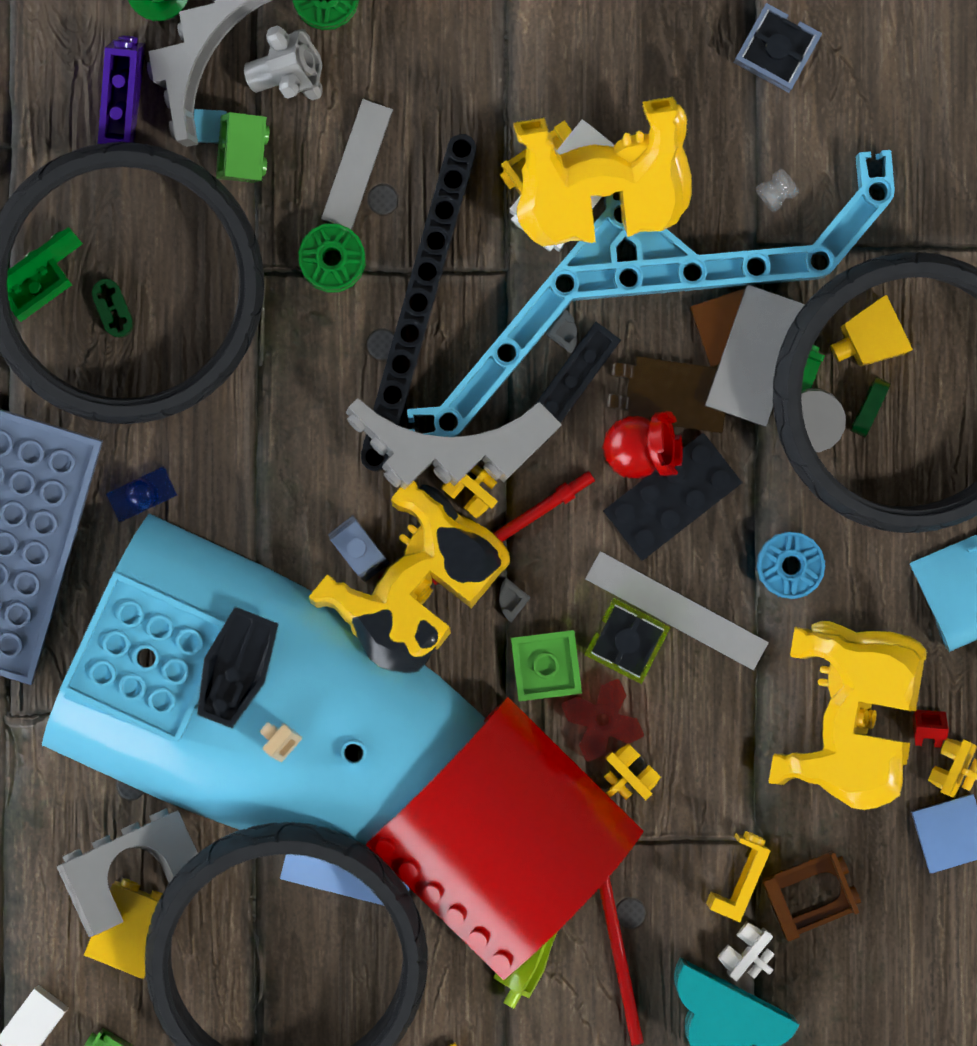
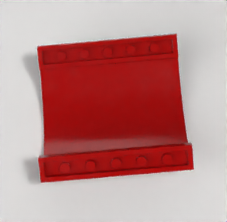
(507, 840)

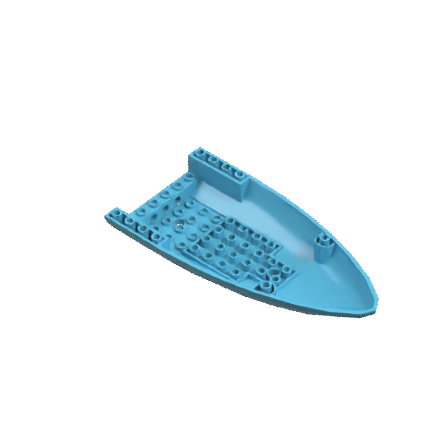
(144, 720)

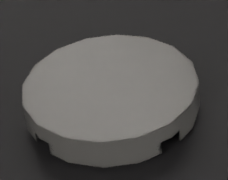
(822, 418)

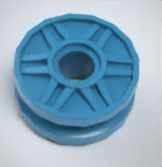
(810, 565)

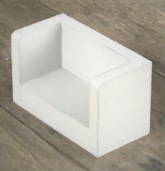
(33, 1020)

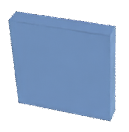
(948, 832)

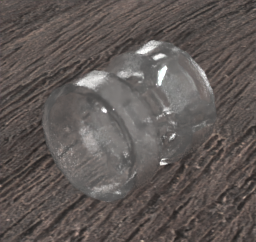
(777, 190)

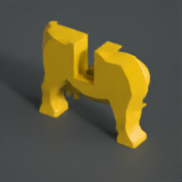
(643, 168)
(862, 671)

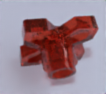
(619, 726)

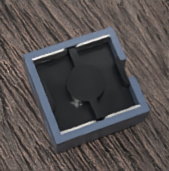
(777, 48)

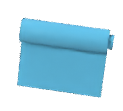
(950, 589)

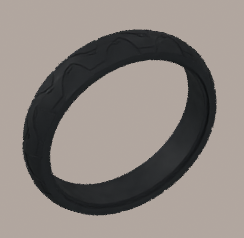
(248, 307)
(788, 393)
(283, 840)

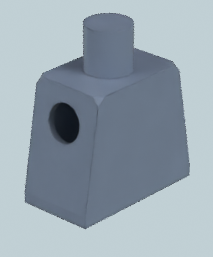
(358, 549)

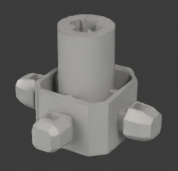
(290, 64)

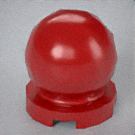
(640, 446)

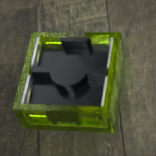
(627, 641)

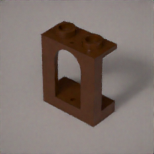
(841, 906)

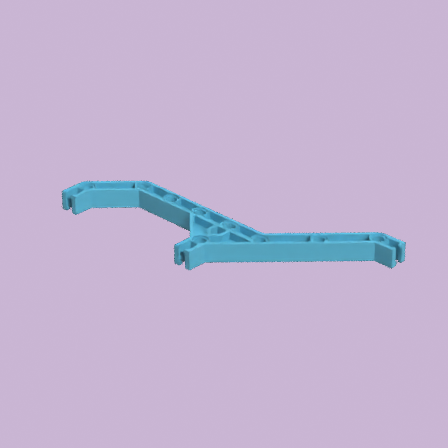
(658, 270)

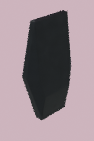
(236, 667)

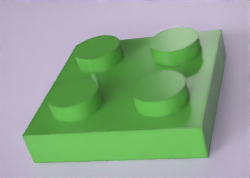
(546, 665)

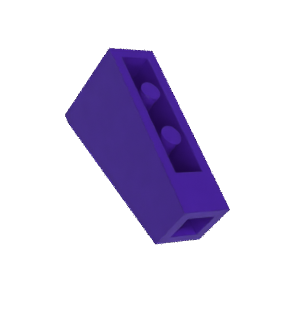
(121, 90)

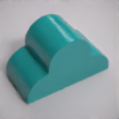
(727, 1014)

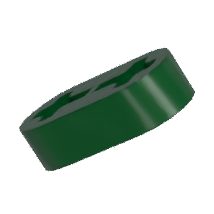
(120, 306)
(870, 407)

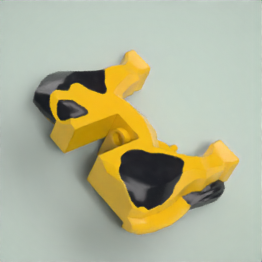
(446, 546)

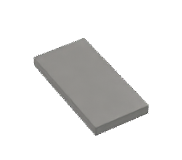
(749, 359)

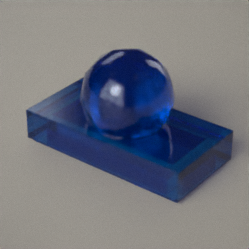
(141, 494)

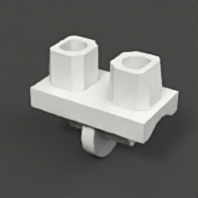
(756, 941)

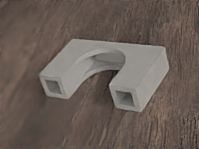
(87, 873)

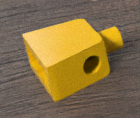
(872, 335)

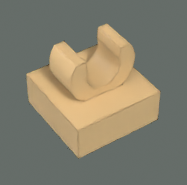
(280, 741)

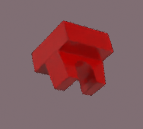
(931, 726)

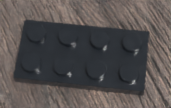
(667, 504)

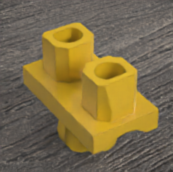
(482, 499)
(951, 780)
(641, 783)

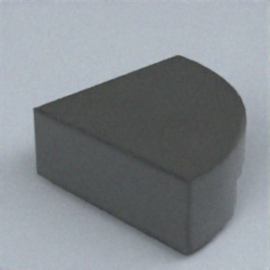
(564, 332)
(512, 599)

